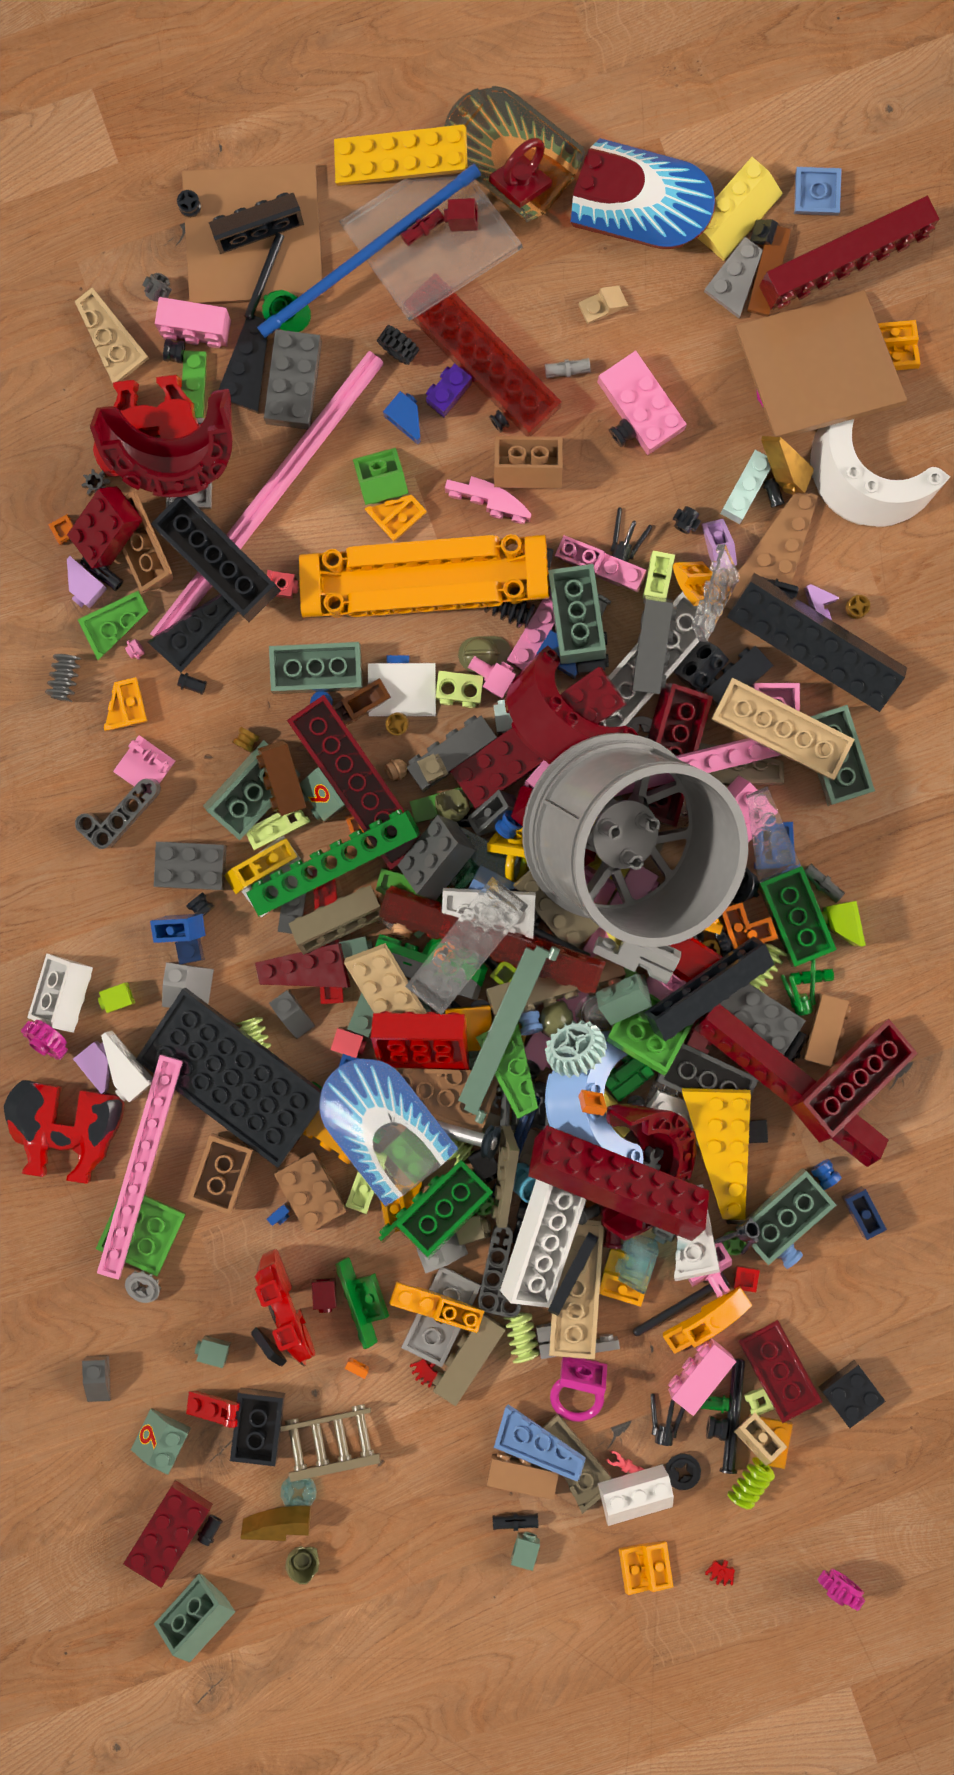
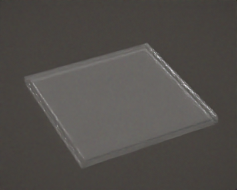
(437, 262)

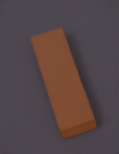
(771, 257)

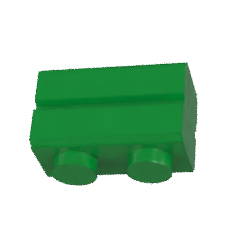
(627, 1077)

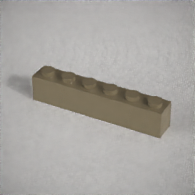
(548, 991)

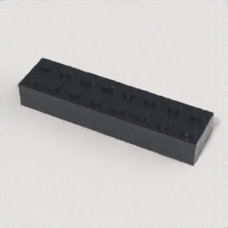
(817, 642)

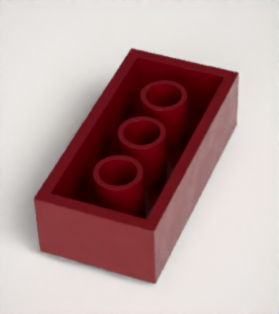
(168, 1534)

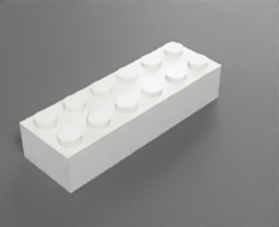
(542, 1246)

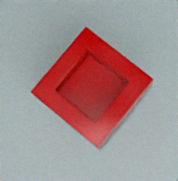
(746, 1278)

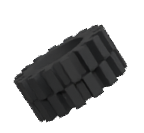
(397, 345)

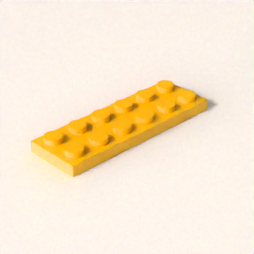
(400, 155)

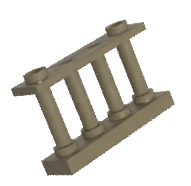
(345, 1461)

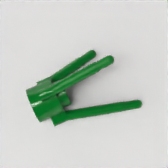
(801, 1002)

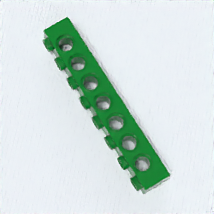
(265, 902)

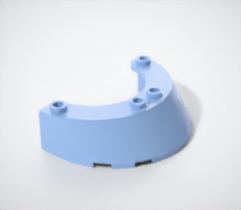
(565, 1111)

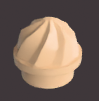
(396, 769)
(401, 932)

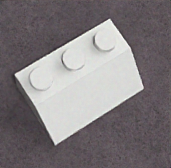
(60, 992)
(636, 1494)

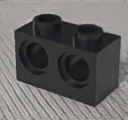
(701, 665)

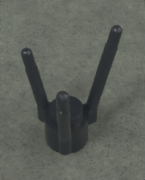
(623, 549)
(746, 1231)
(665, 1432)

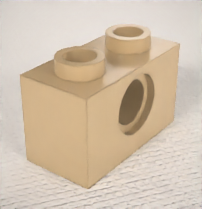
(760, 1439)

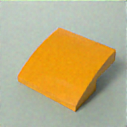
(902, 343)
(692, 578)
(478, 1022)
(612, 1287)
(645, 1567)

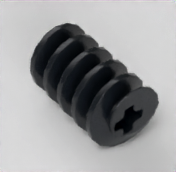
(514, 611)

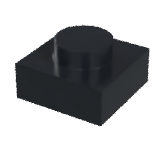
(764, 232)

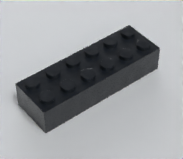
(216, 557)

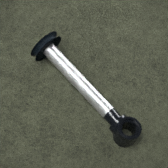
(488, 1142)

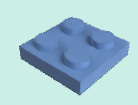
(817, 191)

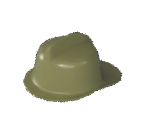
(486, 648)

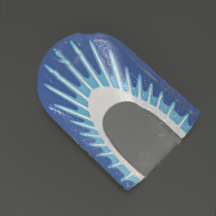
(383, 1127)

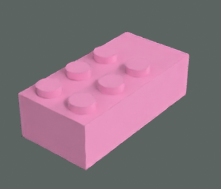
(641, 402)

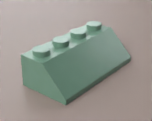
(241, 797)

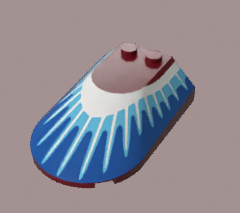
(641, 196)

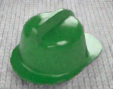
(280, 299)

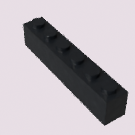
(709, 988)

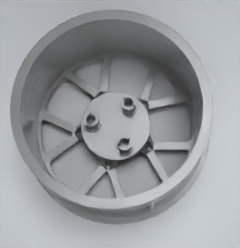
(582, 787)

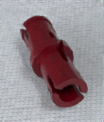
(422, 227)

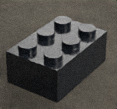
(258, 1427)

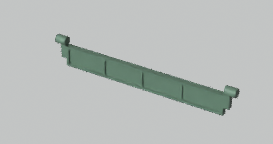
(503, 1028)

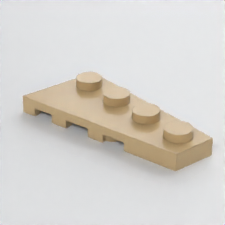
(114, 343)

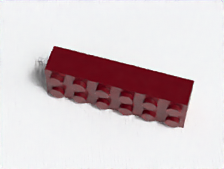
(679, 728)
(854, 1080)

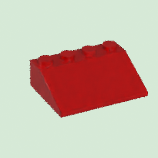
(421, 1040)

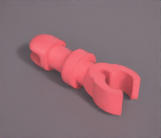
(626, 1465)

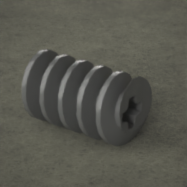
(62, 677)

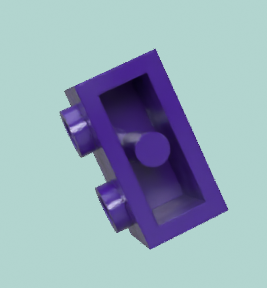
(448, 390)

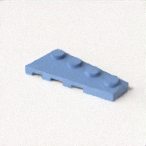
(534, 1444)

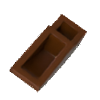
(362, 702)

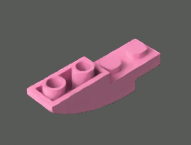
(499, 501)
(605, 566)

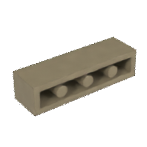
(336, 919)
(468, 1360)

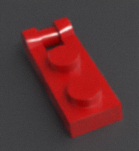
(212, 1408)

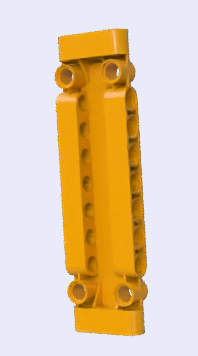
(423, 576)

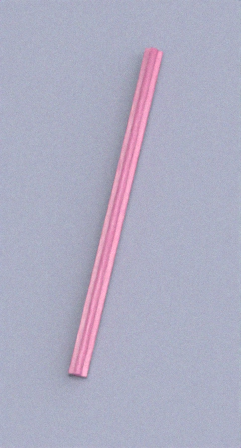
(279, 481)

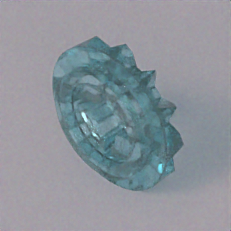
(308, 1494)

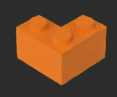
(740, 930)

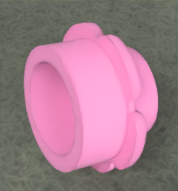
(134, 649)

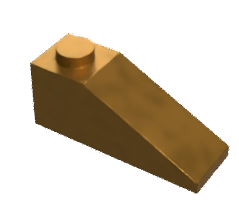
(787, 465)

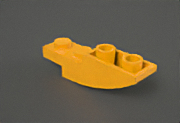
(437, 1306)
(709, 1322)

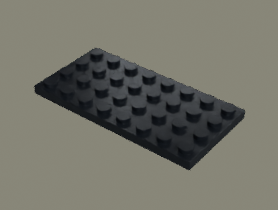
(234, 1077)

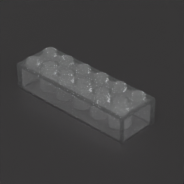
(466, 945)

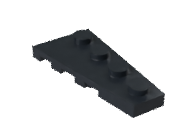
(247, 366)
(191, 634)

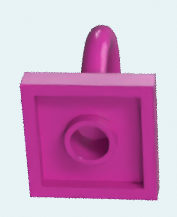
(582, 1376)

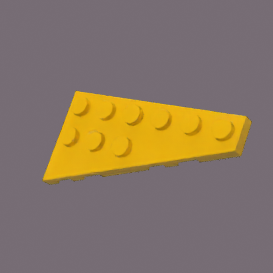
(722, 1133)

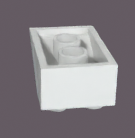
(126, 1072)

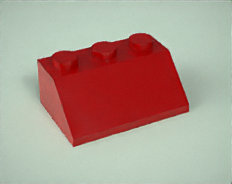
(694, 959)

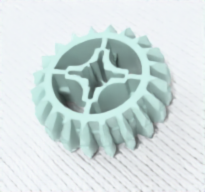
(589, 1049)

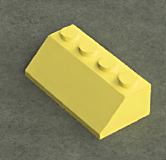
(739, 206)

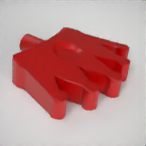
(425, 1371)
(721, 1571)

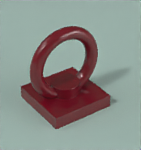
(521, 178)

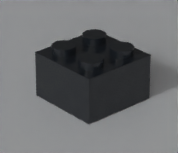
(852, 1394)

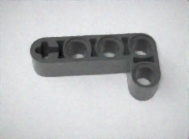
(122, 810)
(499, 1268)

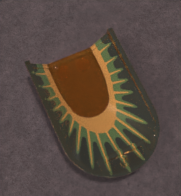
(501, 122)

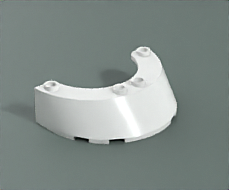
(856, 491)

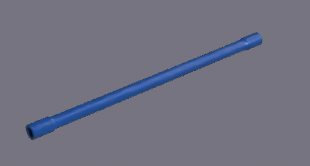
(360, 257)

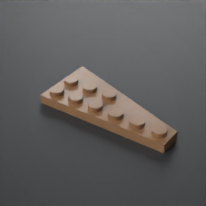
(781, 545)
(440, 1094)

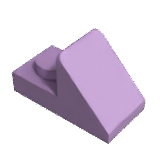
(819, 598)

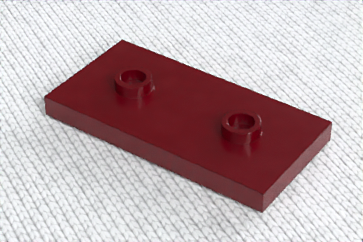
(780, 1371)

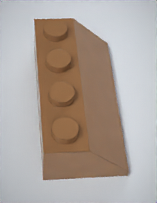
(145, 553)

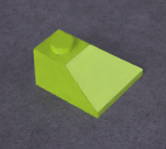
(845, 922)

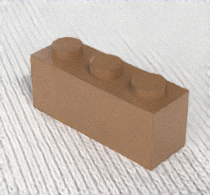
(826, 1030)
(521, 1476)

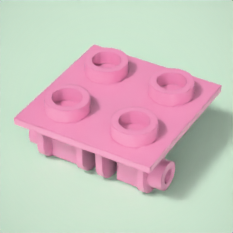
(143, 762)

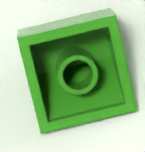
(380, 476)

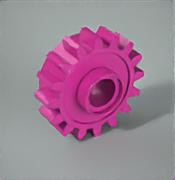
(45, 1039)
(841, 1589)

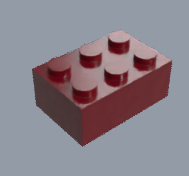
(104, 527)

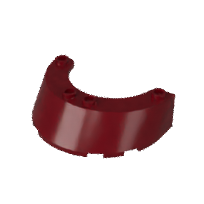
(167, 465)
(542, 715)
(654, 1129)

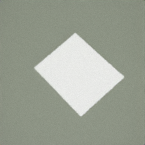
(410, 688)

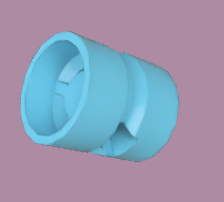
(523, 1183)

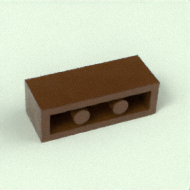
(281, 778)

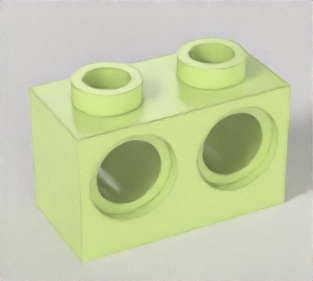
(658, 574)
(460, 682)

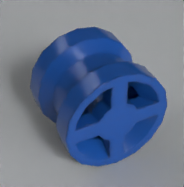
(507, 826)

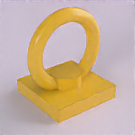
(511, 848)

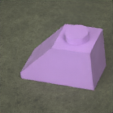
(718, 533)
(83, 584)
(95, 1065)

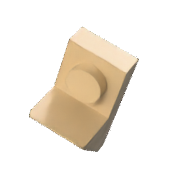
(603, 304)

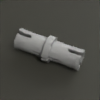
(567, 368)

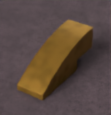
(277, 1523)

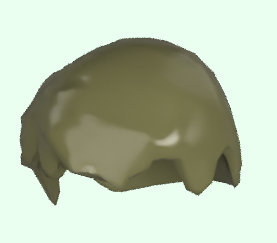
(452, 805)
(555, 1017)
(302, 1564)

